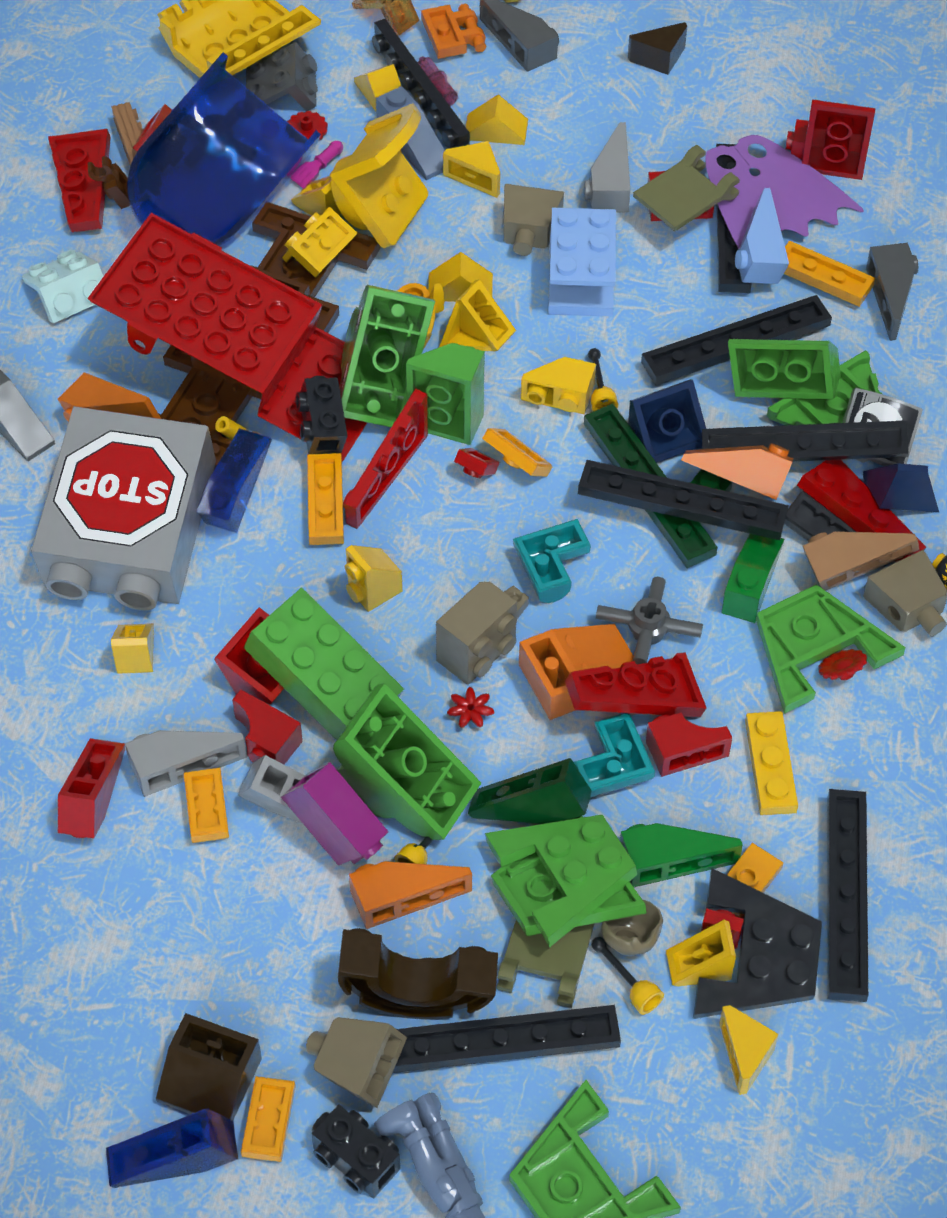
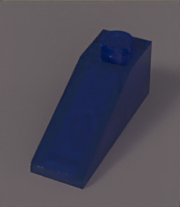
(233, 481)
(173, 1150)

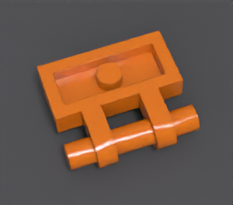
(444, 30)

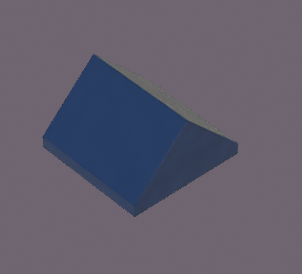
(668, 420)

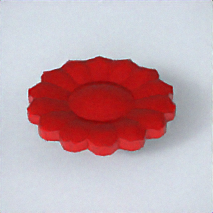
(308, 123)
(842, 664)

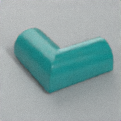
(543, 557)
(624, 757)

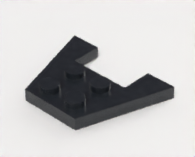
(775, 951)

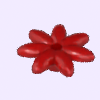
(470, 708)

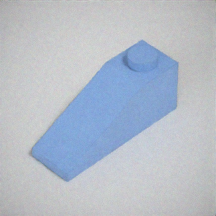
(762, 250)

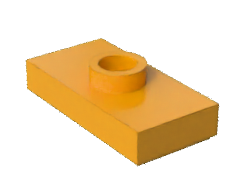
(517, 453)
(206, 805)
(756, 869)
(268, 1119)

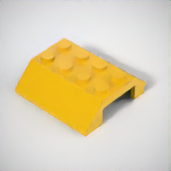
(237, 27)

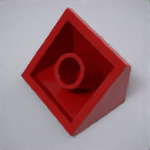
(242, 669)

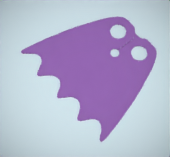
(796, 188)

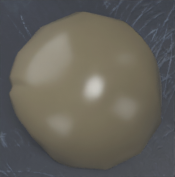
(634, 933)

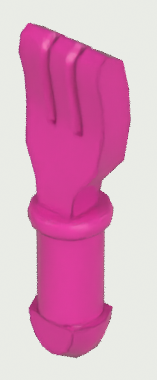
(309, 171)

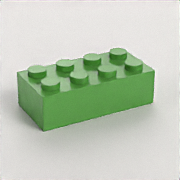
(317, 661)

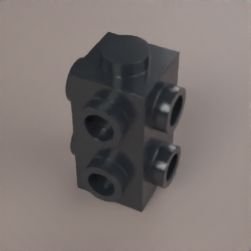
(322, 415)
(361, 1155)

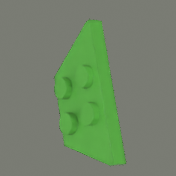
(800, 411)

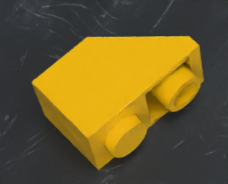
(560, 384)
(371, 576)

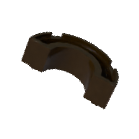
(415, 986)

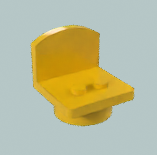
(376, 182)

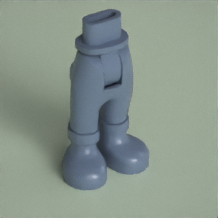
(434, 1155)

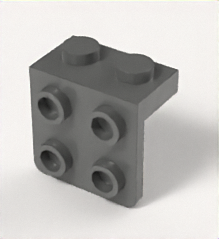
(283, 73)

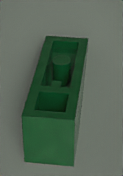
(537, 796)

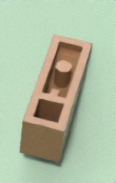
(847, 555)

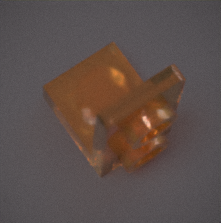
(398, 13)

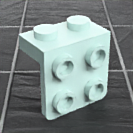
(65, 283)

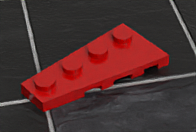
(81, 195)
(389, 460)
(850, 500)
(643, 688)

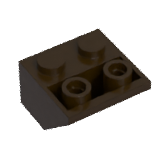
(208, 1068)

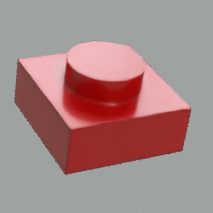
(796, 139)
(476, 463)
(736, 923)

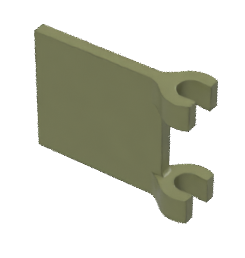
(684, 192)
(560, 961)

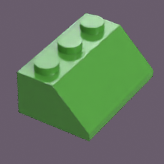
(784, 368)
(454, 389)

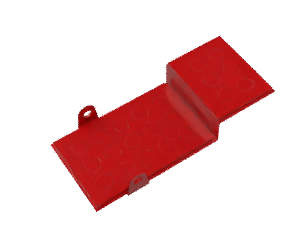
(224, 316)

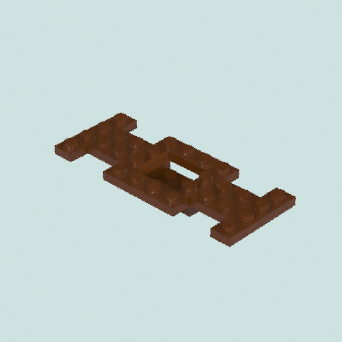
(212, 394)

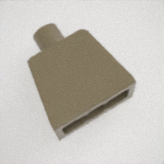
(529, 216)
(909, 594)
(357, 1056)

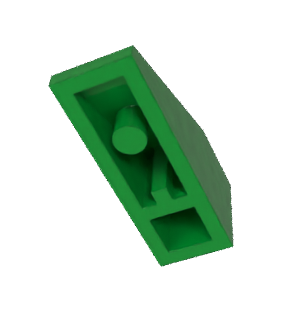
(751, 577)
(674, 852)

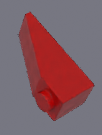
(89, 789)

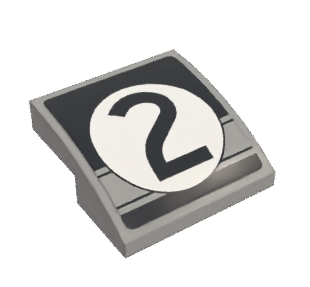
(875, 407)

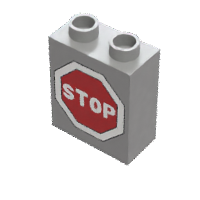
(123, 507)

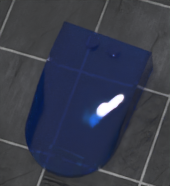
(215, 159)

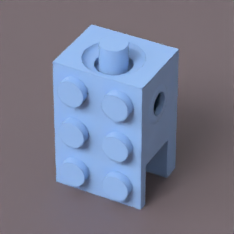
(582, 261)

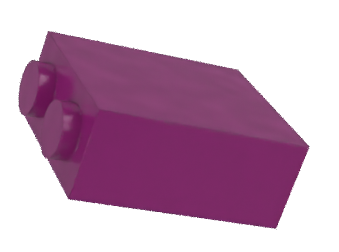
(335, 815)

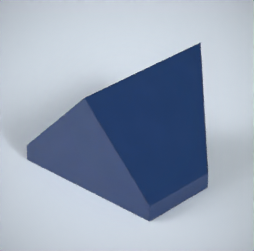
(902, 487)

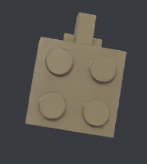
(478, 630)

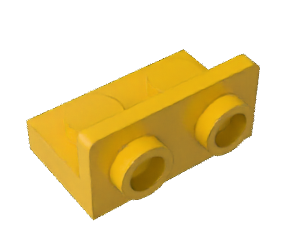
(321, 241)

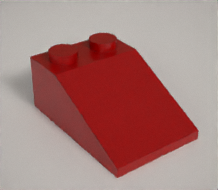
(838, 138)

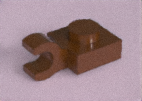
(113, 181)

